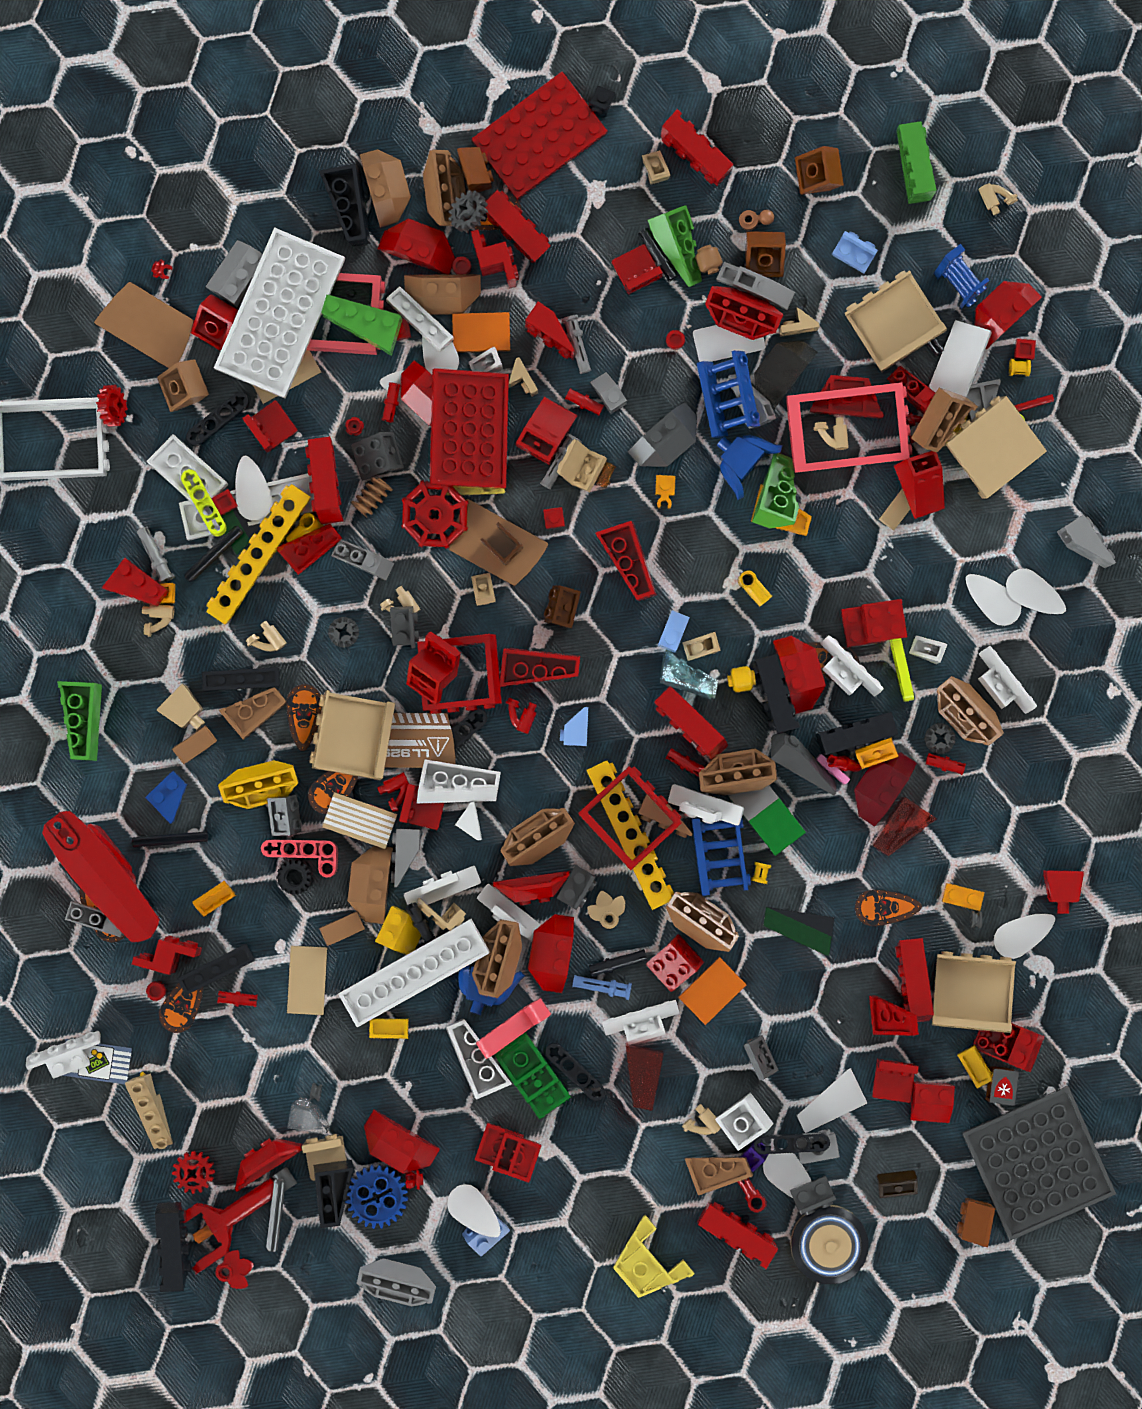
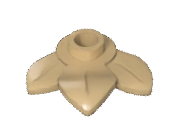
(607, 906)

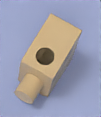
(182, 708)

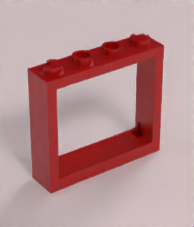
(492, 675)
(660, 801)

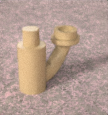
(989, 197)
(840, 439)
(404, 598)
(165, 612)
(272, 635)
(707, 1118)

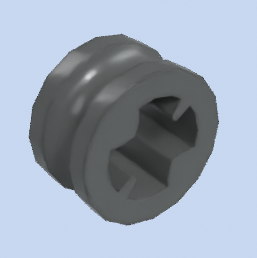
(976, 919)
(316, 1092)

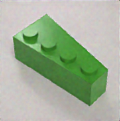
(916, 162)
(366, 322)
(82, 718)

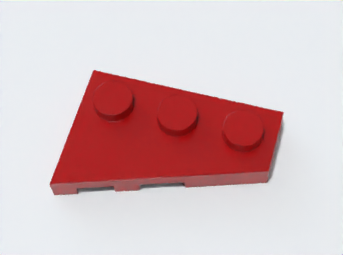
(308, 548)
(136, 584)
(891, 1019)

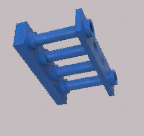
(961, 276)
(712, 399)
(704, 866)

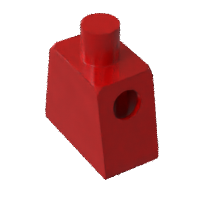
(1063, 888)

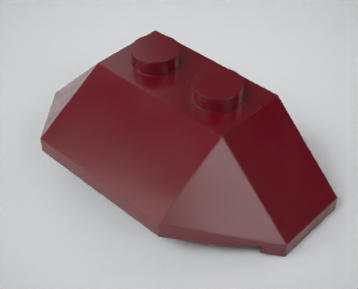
(881, 787)

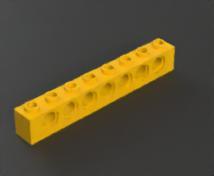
(225, 613)
(654, 899)

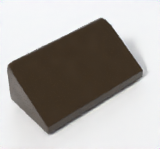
(897, 1184)

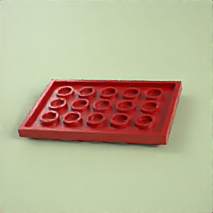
(539, 135)
(469, 428)

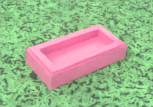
(839, 775)

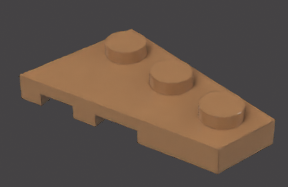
(253, 712)
(717, 1172)

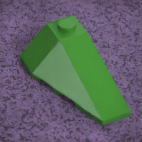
(674, 237)

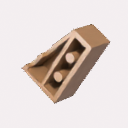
(941, 418)

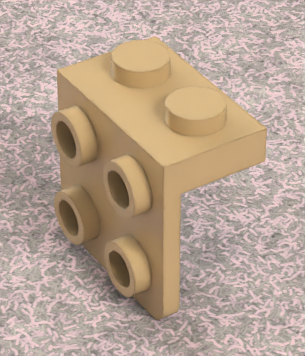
(581, 466)
(452, 917)
(323, 1151)

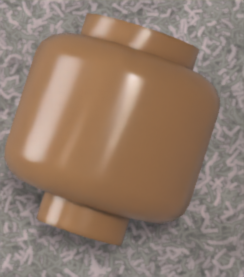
(708, 259)

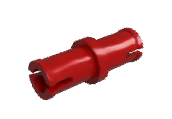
(584, 401)
(391, 402)
(684, 762)
(843, 763)
(945, 763)
(237, 998)

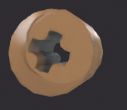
(371, 496)

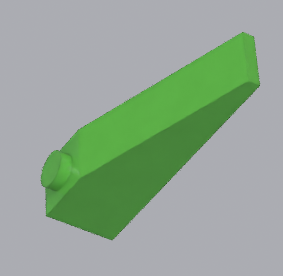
(778, 495)

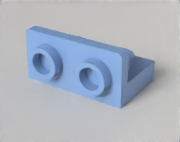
(855, 251)

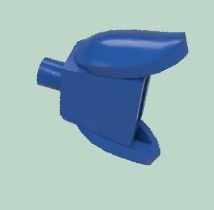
(741, 458)
(470, 990)

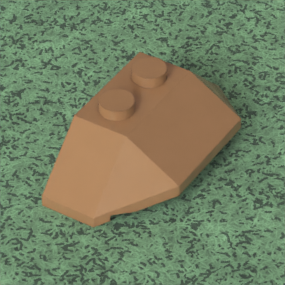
(386, 185)
(442, 185)
(444, 292)
(968, 712)
(737, 773)
(537, 836)
(370, 884)
(702, 921)
(496, 970)

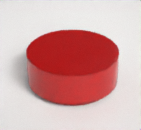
(461, 265)
(675, 339)
(156, 991)

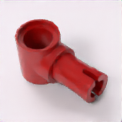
(752, 1193)

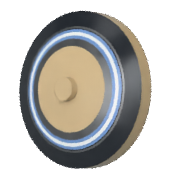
(829, 1245)

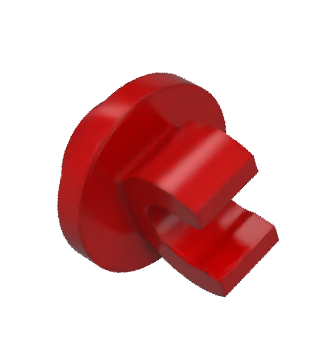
(158, 268)
(414, 1180)

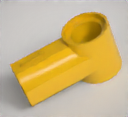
(304, 526)
(755, 589)

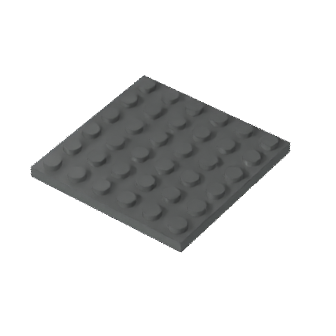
(1038, 1163)

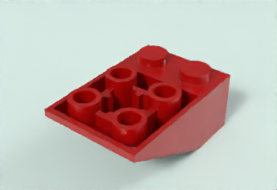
(545, 324)
(546, 430)
(922, 483)
(1015, 1048)

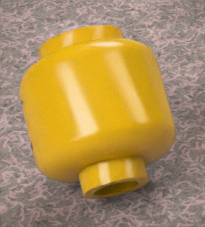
(741, 679)

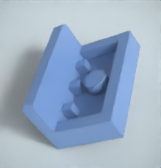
(483, 1243)

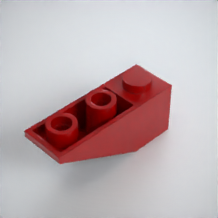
(917, 392)

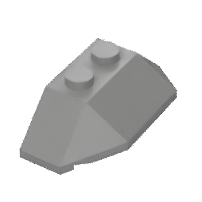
(396, 1282)

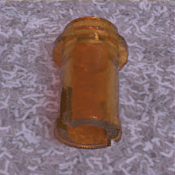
(605, 476)

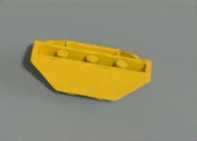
(256, 783)

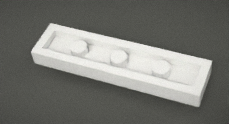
(419, 319)

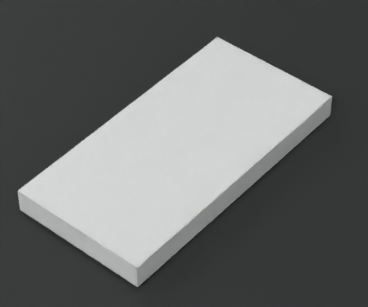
(960, 358)
(175, 458)

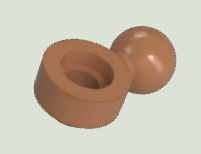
(766, 217)

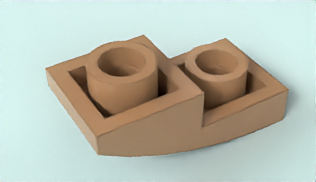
(194, 744)
(342, 928)

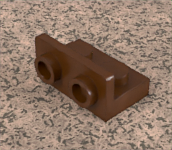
(562, 606)

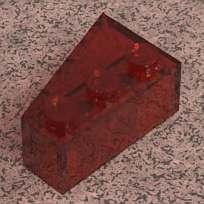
(901, 826)
(644, 1073)

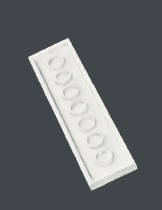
(196, 527)
(414, 973)

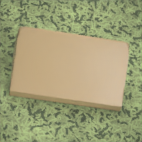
(896, 511)

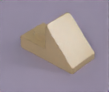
(656, 167)
(803, 325)
(520, 374)
(483, 589)
(701, 646)

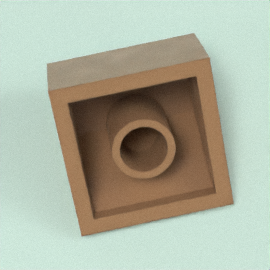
(182, 385)

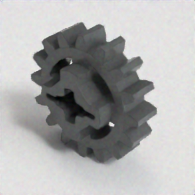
(468, 211)

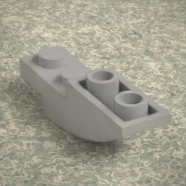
(755, 285)

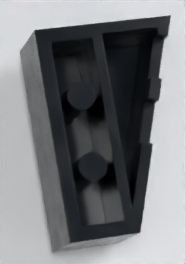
(331, 1190)

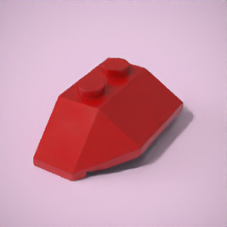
(419, 245)
(1004, 308)
(742, 312)
(417, 390)
(801, 672)
(532, 887)
(552, 952)
(397, 1144)
(265, 1159)

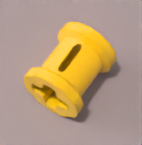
(1019, 367)
(765, 868)

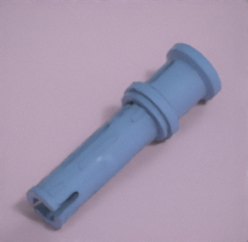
(580, 982)

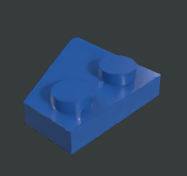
(167, 796)

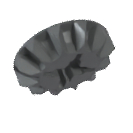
(346, 640)
(930, 738)

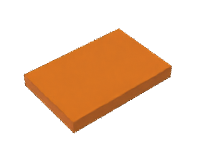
(481, 332)
(712, 990)

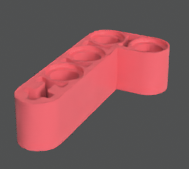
(299, 852)
(513, 1028)

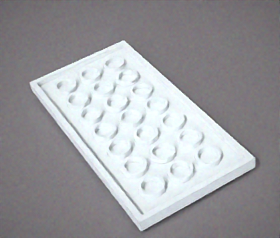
(279, 313)

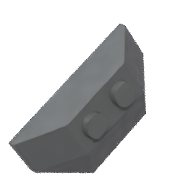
(666, 439)

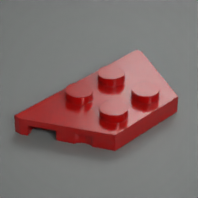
(857, 405)

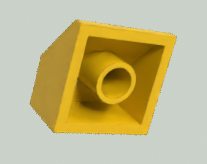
(398, 932)

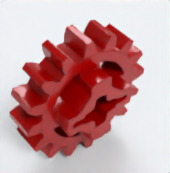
(111, 405)
(199, 1177)

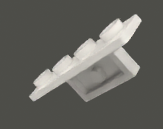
(846, 670)
(1002, 683)
(704, 806)
(444, 887)
(507, 910)
(643, 1023)
(66, 1056)

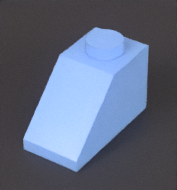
(673, 631)
(576, 730)

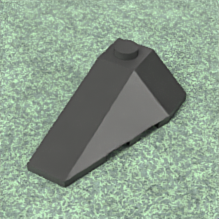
(794, 756)

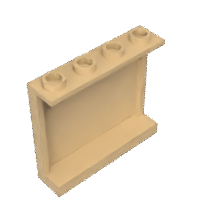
(895, 320)
(995, 446)
(352, 735)
(973, 992)

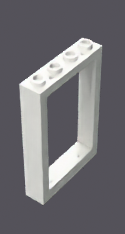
(50, 405)

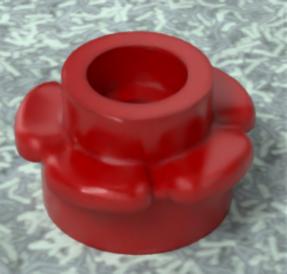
(354, 431)

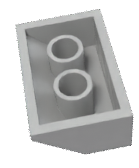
(235, 273)

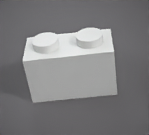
(744, 1121)

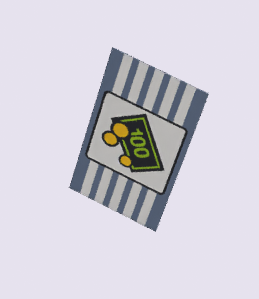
(107, 1064)

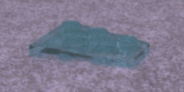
(681, 676)

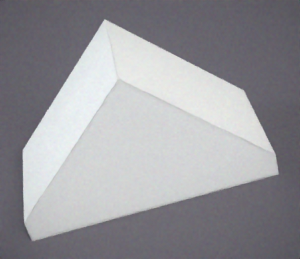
(487, 362)
(928, 649)
(469, 822)

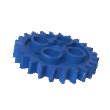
(384, 1211)

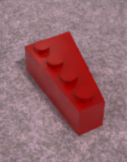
(695, 149)
(515, 226)
(324, 480)
(627, 554)
(530, 666)
(691, 723)
(915, 979)
(738, 1233)

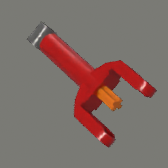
(221, 1221)

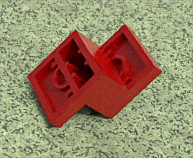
(495, 258)
(874, 623)
(433, 668)
(167, 955)
(508, 1152)

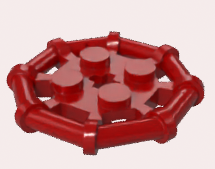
(434, 525)

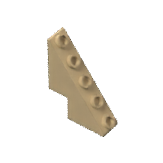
(150, 1110)

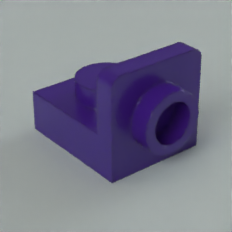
(753, 1157)

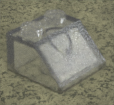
(307, 1117)

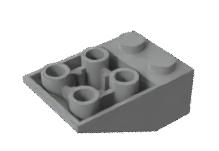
(1083, 539)

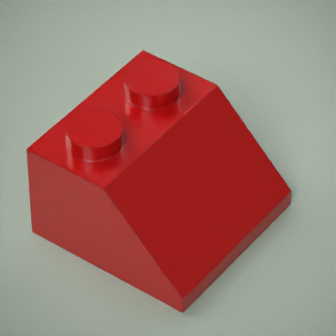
(213, 321)
(932, 1102)

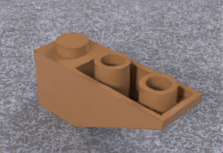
(650, 811)

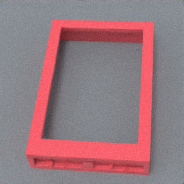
(354, 347)
(796, 431)

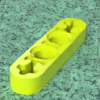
(204, 502)
(902, 669)

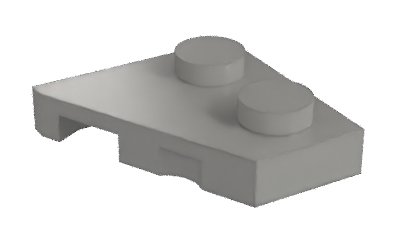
(982, 394)

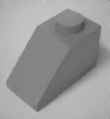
(609, 393)

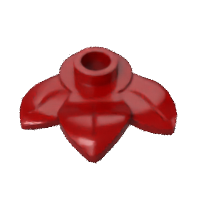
(237, 1270)

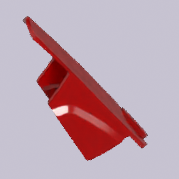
(102, 874)

